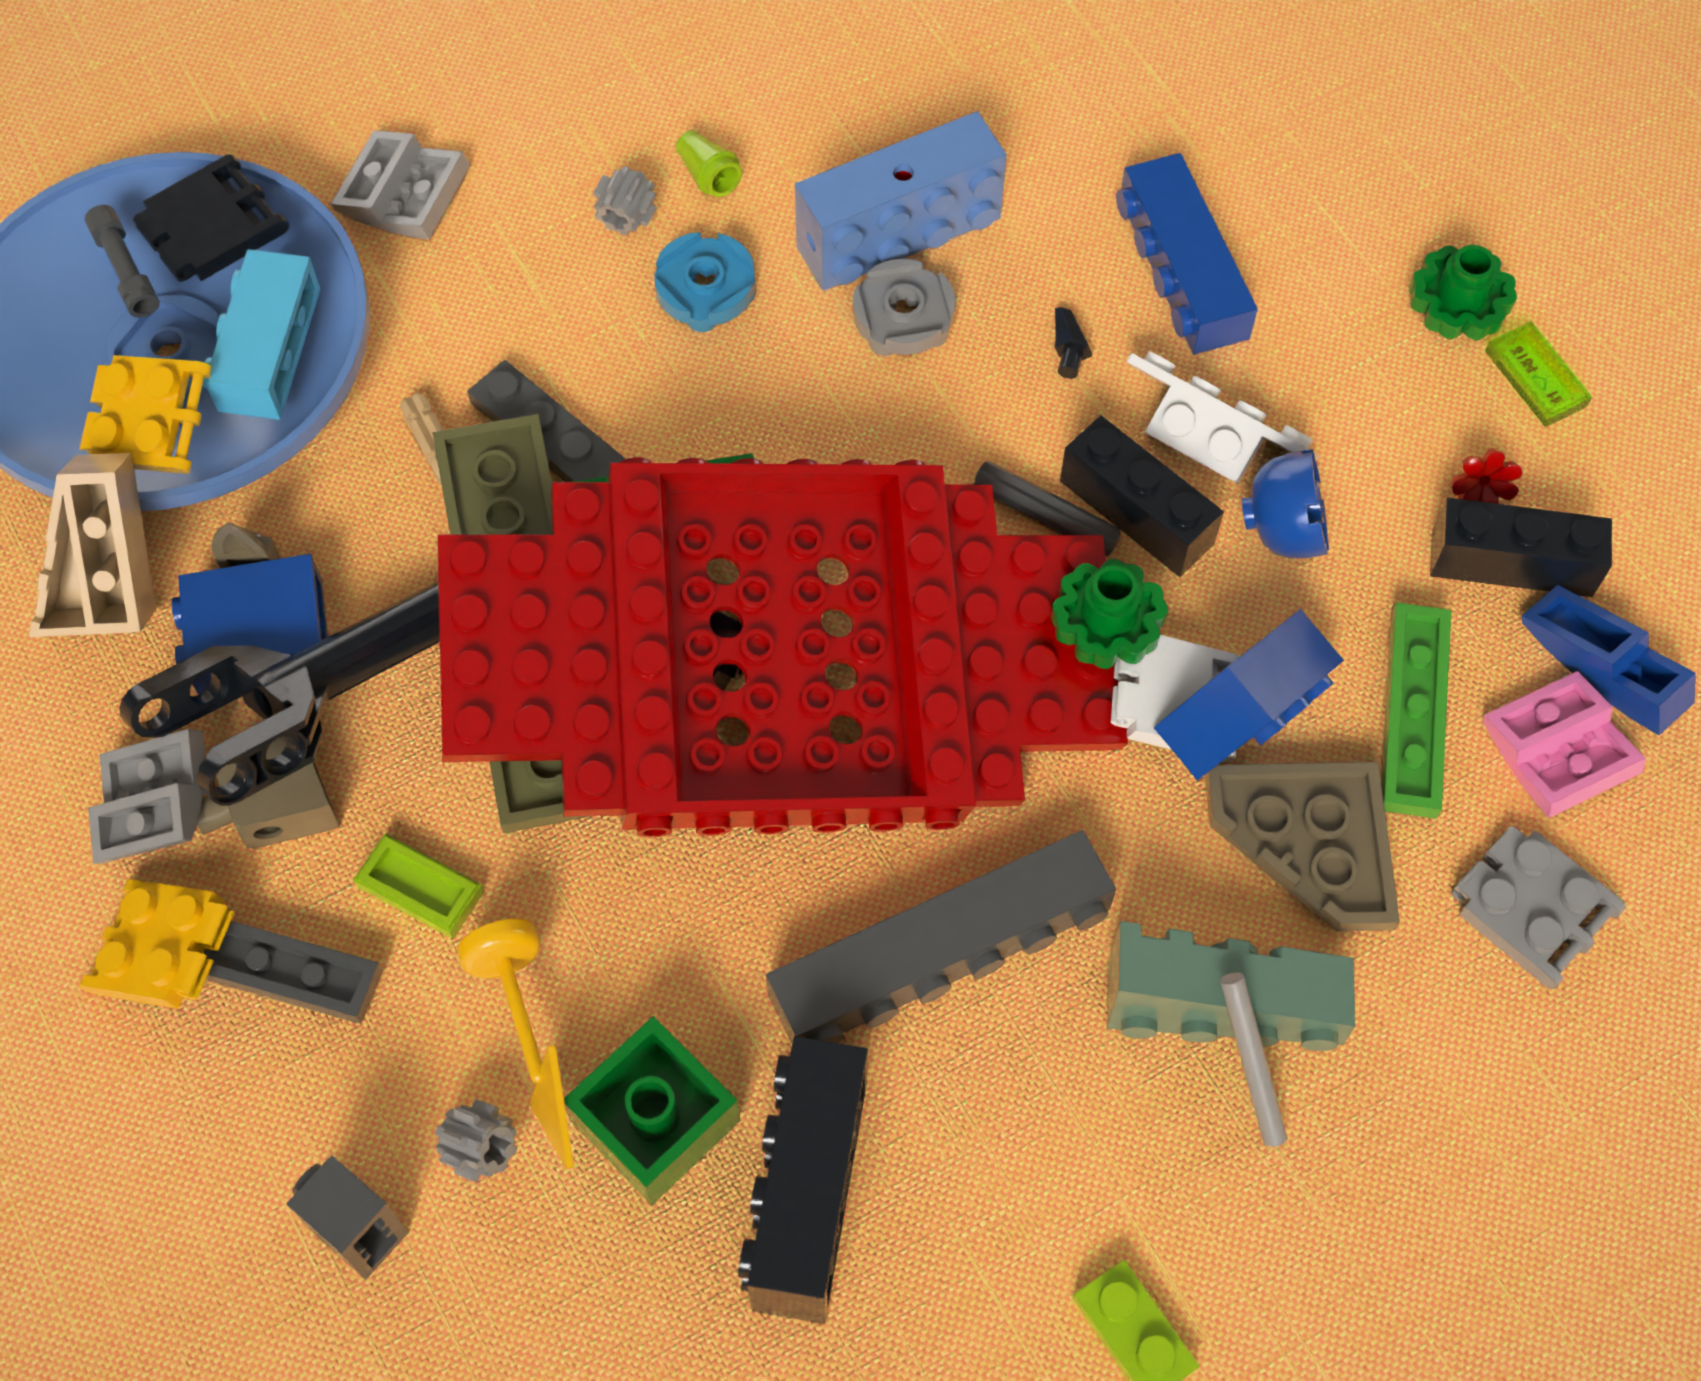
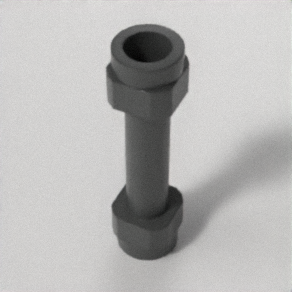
(133, 287)

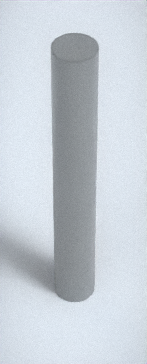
(1253, 1059)

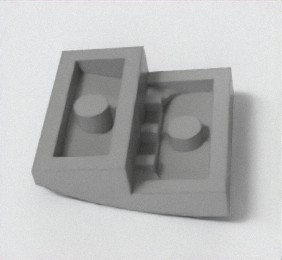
(401, 184)
(147, 796)

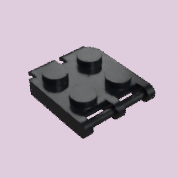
(206, 222)

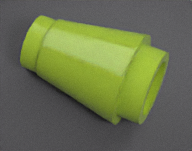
(709, 164)

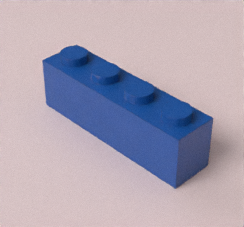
(1186, 254)

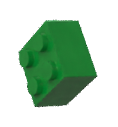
(652, 1110)

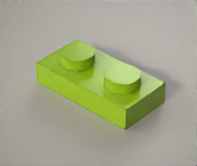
(1134, 1327)

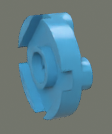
(708, 304)

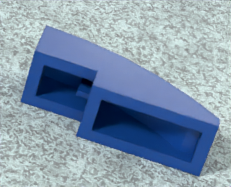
(1612, 658)

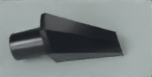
(1069, 343)

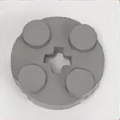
(898, 332)

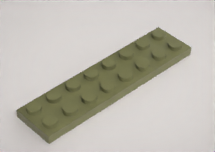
(501, 484)

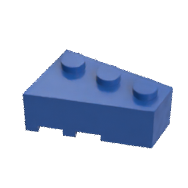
(1252, 695)

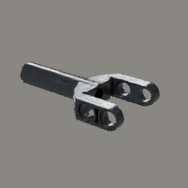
(281, 690)

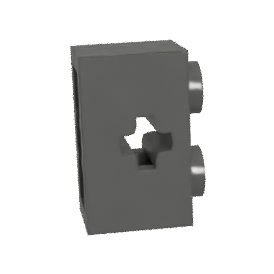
(346, 1216)

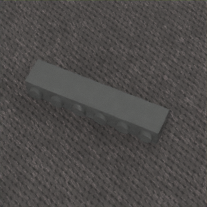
(942, 942)

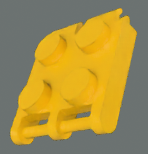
(144, 409)
(159, 944)

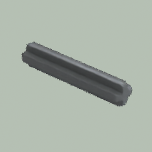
(1044, 505)

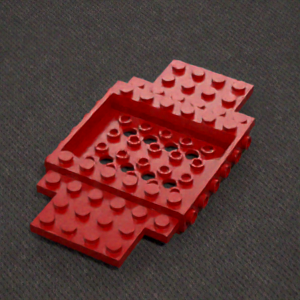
(607, 652)

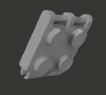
(1534, 903)

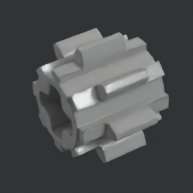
(624, 200)
(476, 1140)

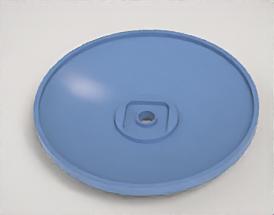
(68, 318)

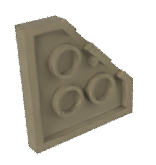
(1313, 833)

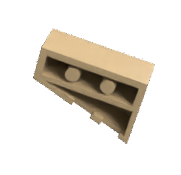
(95, 552)

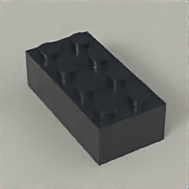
(808, 1180)

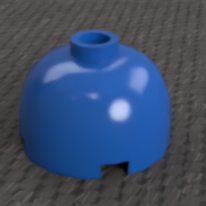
(1288, 506)

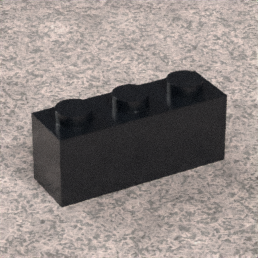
(1140, 495)
(1520, 547)

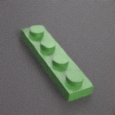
(1416, 710)

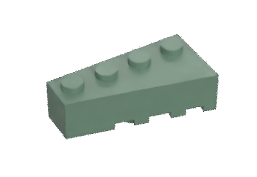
(1177, 990)

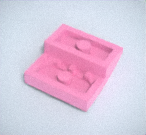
(1563, 744)

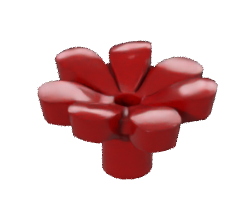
(1487, 478)

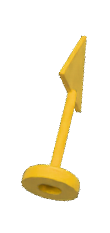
(500, 951)

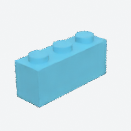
(262, 334)

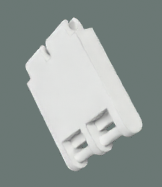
(1161, 684)

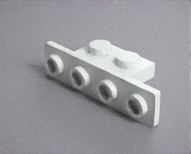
(1207, 428)

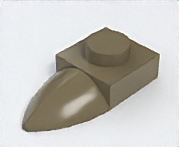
(238, 546)

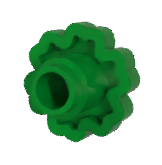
(1462, 292)
(1109, 613)

